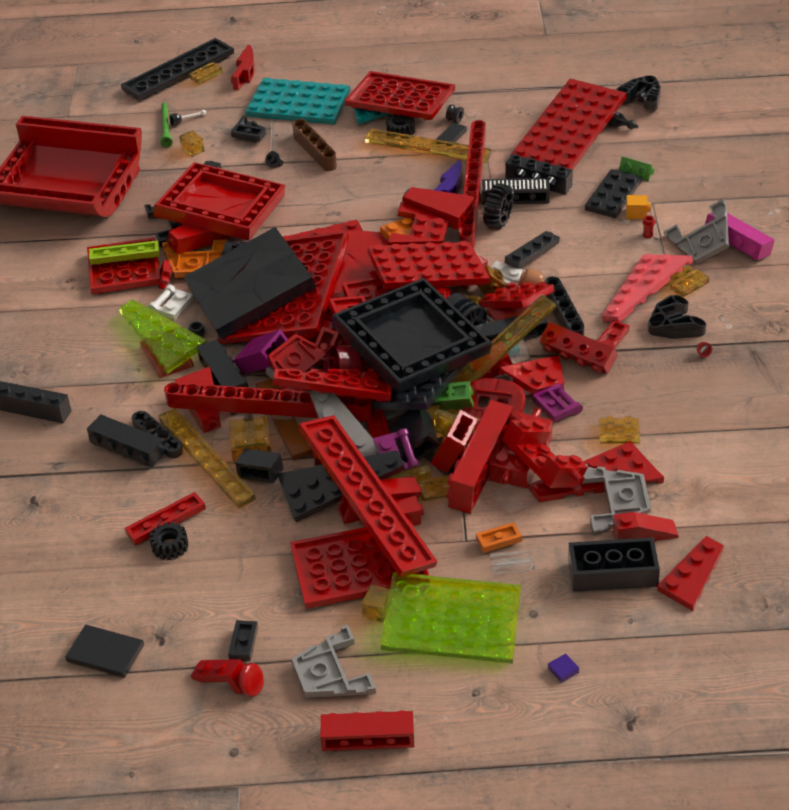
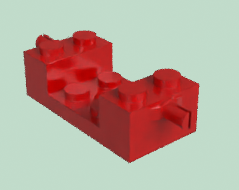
(527, 441)
(508, 467)

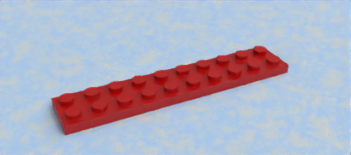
(367, 496)

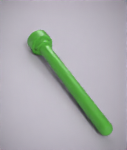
(166, 139)

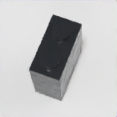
(421, 433)

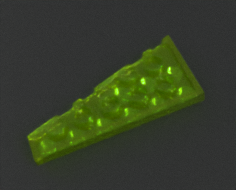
(163, 337)

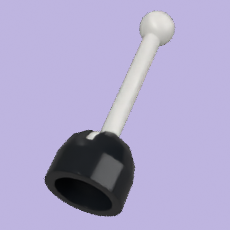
(176, 119)

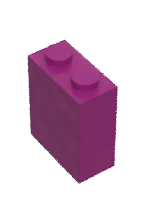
(256, 352)

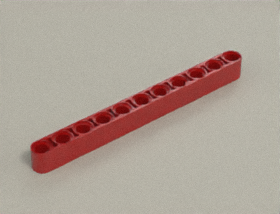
(473, 178)
(255, 400)

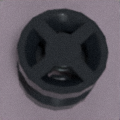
(454, 113)

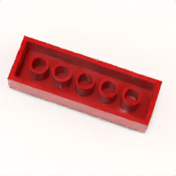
(473, 468)

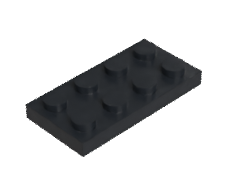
(612, 193)

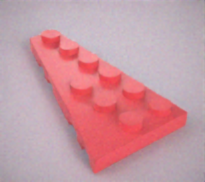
(646, 278)

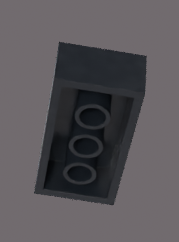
(613, 564)

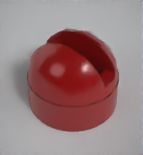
(707, 351)

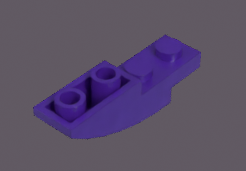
(451, 179)

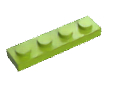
(124, 252)

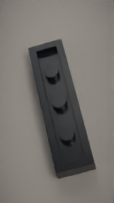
(532, 249)

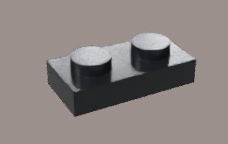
(243, 640)

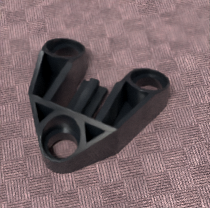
(643, 88)
(670, 322)

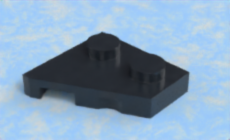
(248, 130)

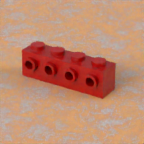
(578, 348)
(367, 730)

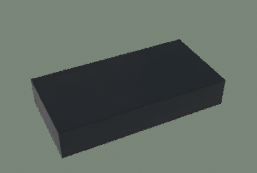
(453, 132)

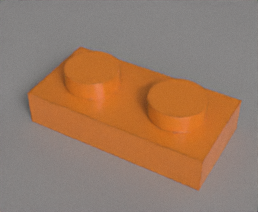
(498, 537)

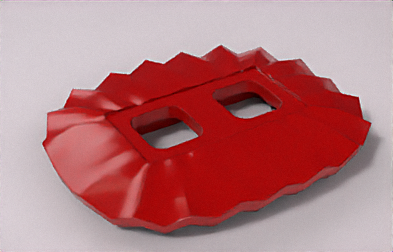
(496, 390)

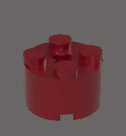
(342, 358)

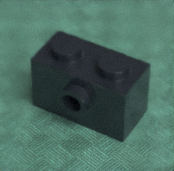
(259, 465)

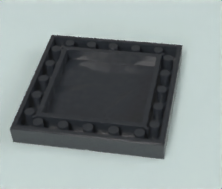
(249, 282)
(411, 335)

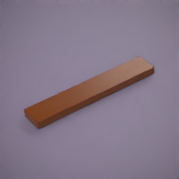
(288, 429)

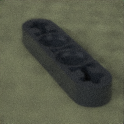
(160, 431)

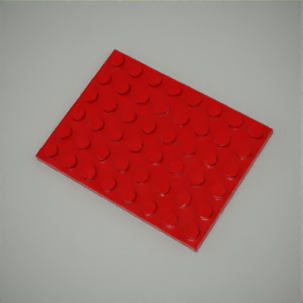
(304, 315)

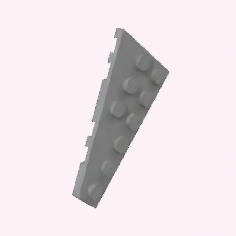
(328, 405)

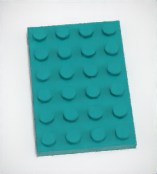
(298, 100)

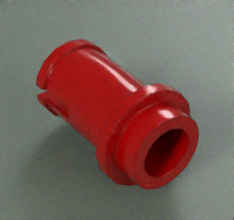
(648, 226)

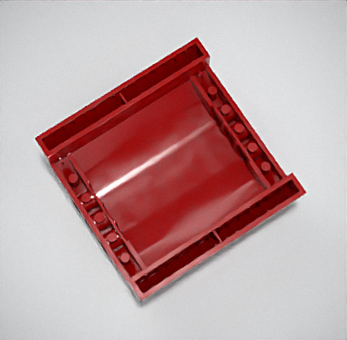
(70, 166)

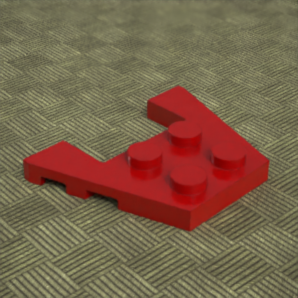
(425, 227)
(296, 354)

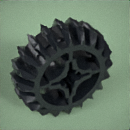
(498, 206)

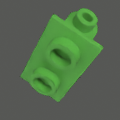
(636, 167)

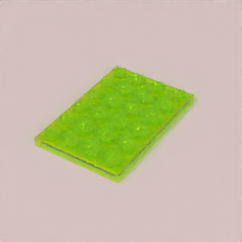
(452, 617)

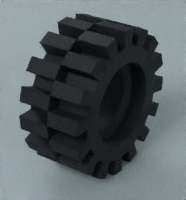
(400, 124)
(168, 532)

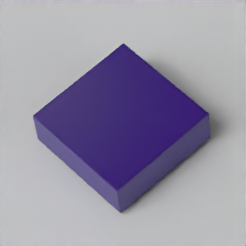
(563, 668)

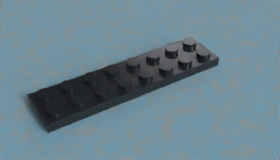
(176, 69)

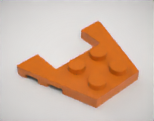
(187, 262)

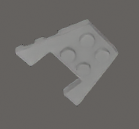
(705, 240)
(624, 494)
(322, 673)

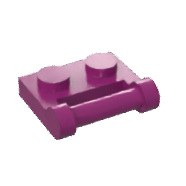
(553, 405)
(387, 443)

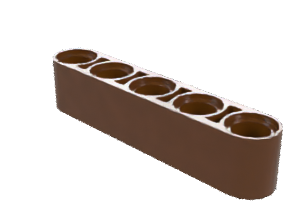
(314, 145)

